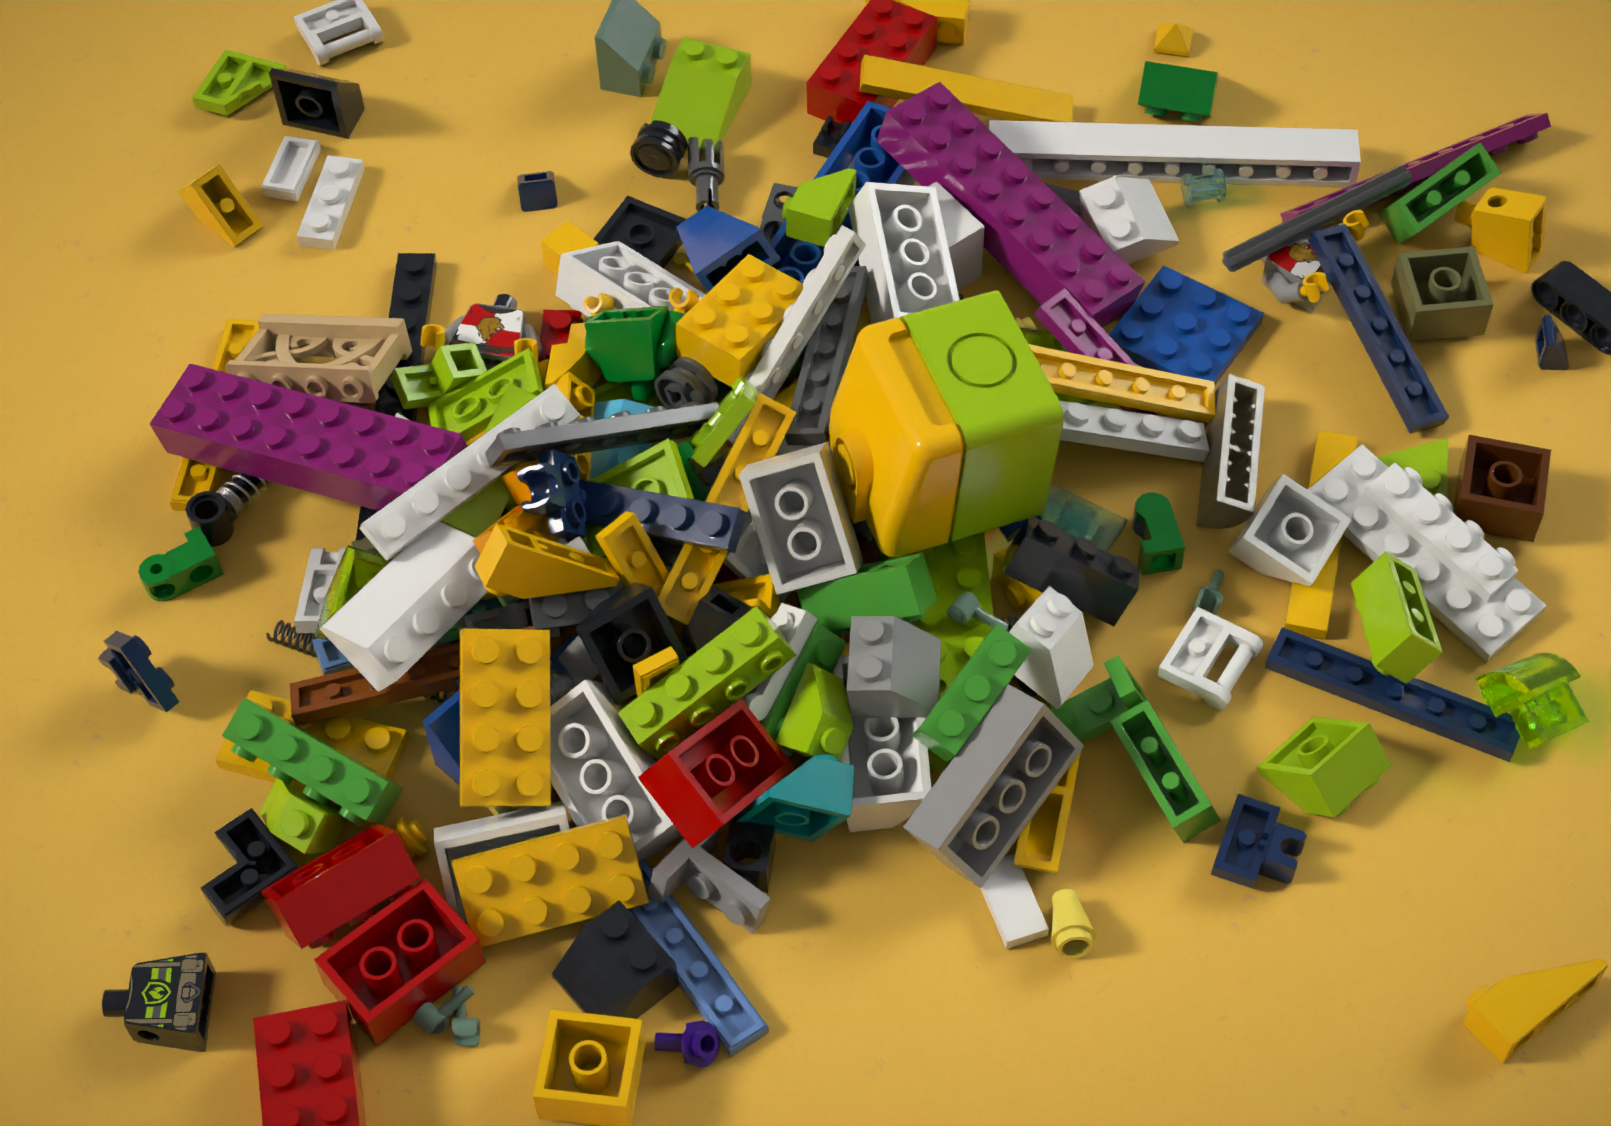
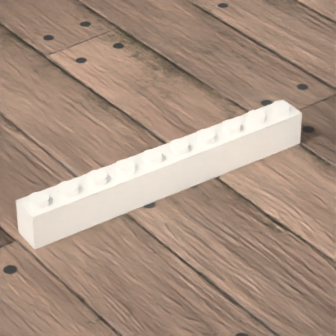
(1171, 151)

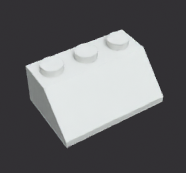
(491, 833)

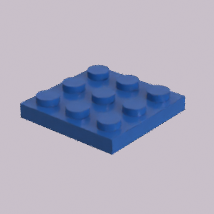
(1185, 327)

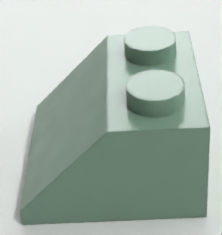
(628, 48)

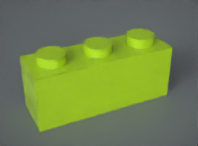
(1395, 618)

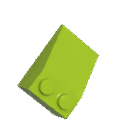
(703, 89)

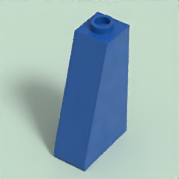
(720, 242)

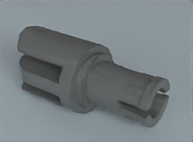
(706, 170)

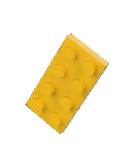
(505, 718)
(364, 740)
(550, 880)

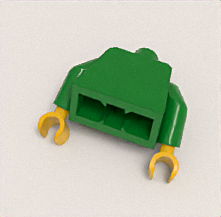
(634, 341)

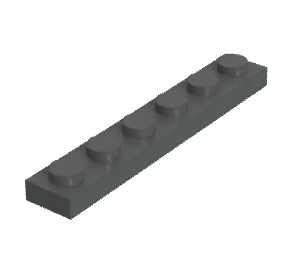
(826, 362)
(594, 435)

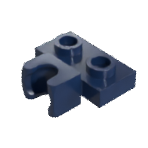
(556, 493)
(130, 664)
(1257, 845)

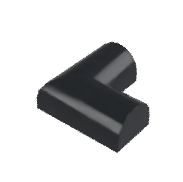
(258, 864)

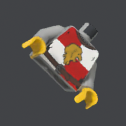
(1295, 272)
(496, 329)

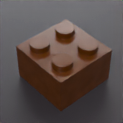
(1502, 487)

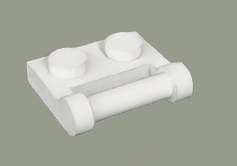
(334, 21)
(1198, 650)

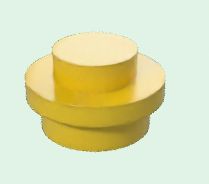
(412, 836)

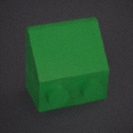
(1177, 89)

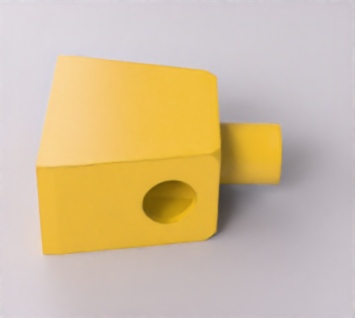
(1506, 226)

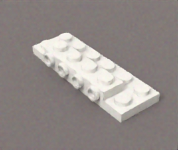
(1460, 574)

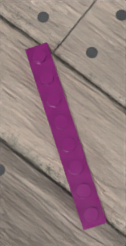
(1493, 140)

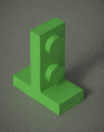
(1093, 709)

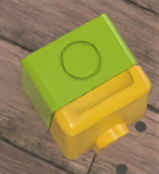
(944, 426)

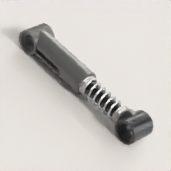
(218, 510)

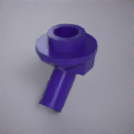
(697, 1043)

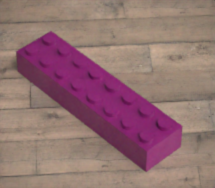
(1022, 217)
(299, 438)

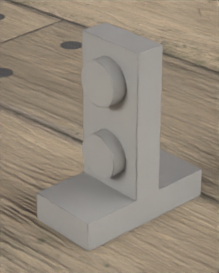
(710, 881)

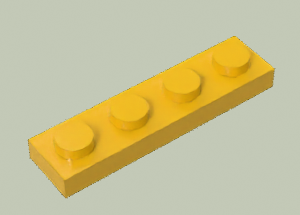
(635, 558)

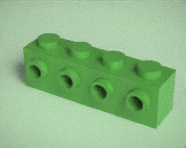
(311, 761)

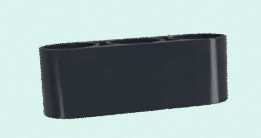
(1576, 302)

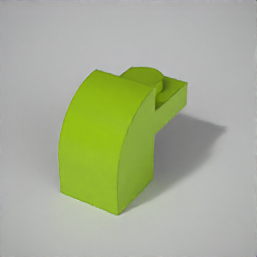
(448, 370)

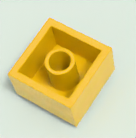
(589, 1068)

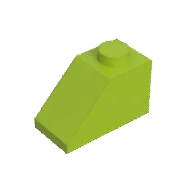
(819, 207)
(817, 716)
(300, 819)

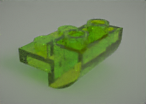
(1536, 696)

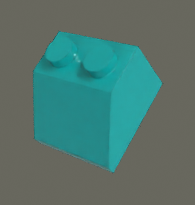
(806, 800)

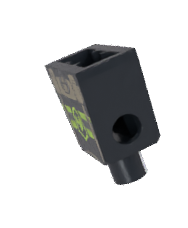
(166, 1002)

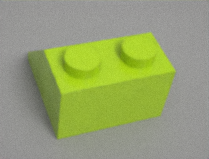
(1326, 765)

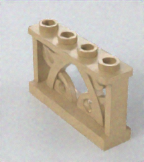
(353, 340)

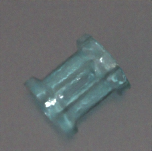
(1203, 187)

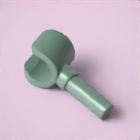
(1210, 597)
(968, 606)
(436, 1020)
(465, 1029)

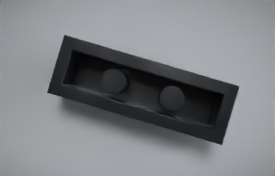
(1073, 567)

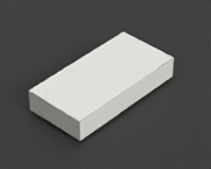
(291, 168)
(1013, 905)

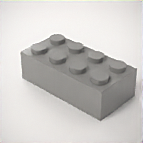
(994, 785)

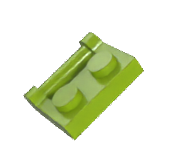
(724, 421)

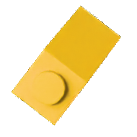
(220, 206)

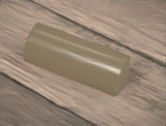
(1233, 458)

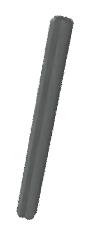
(1316, 218)

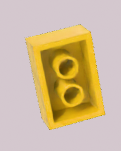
(736, 319)

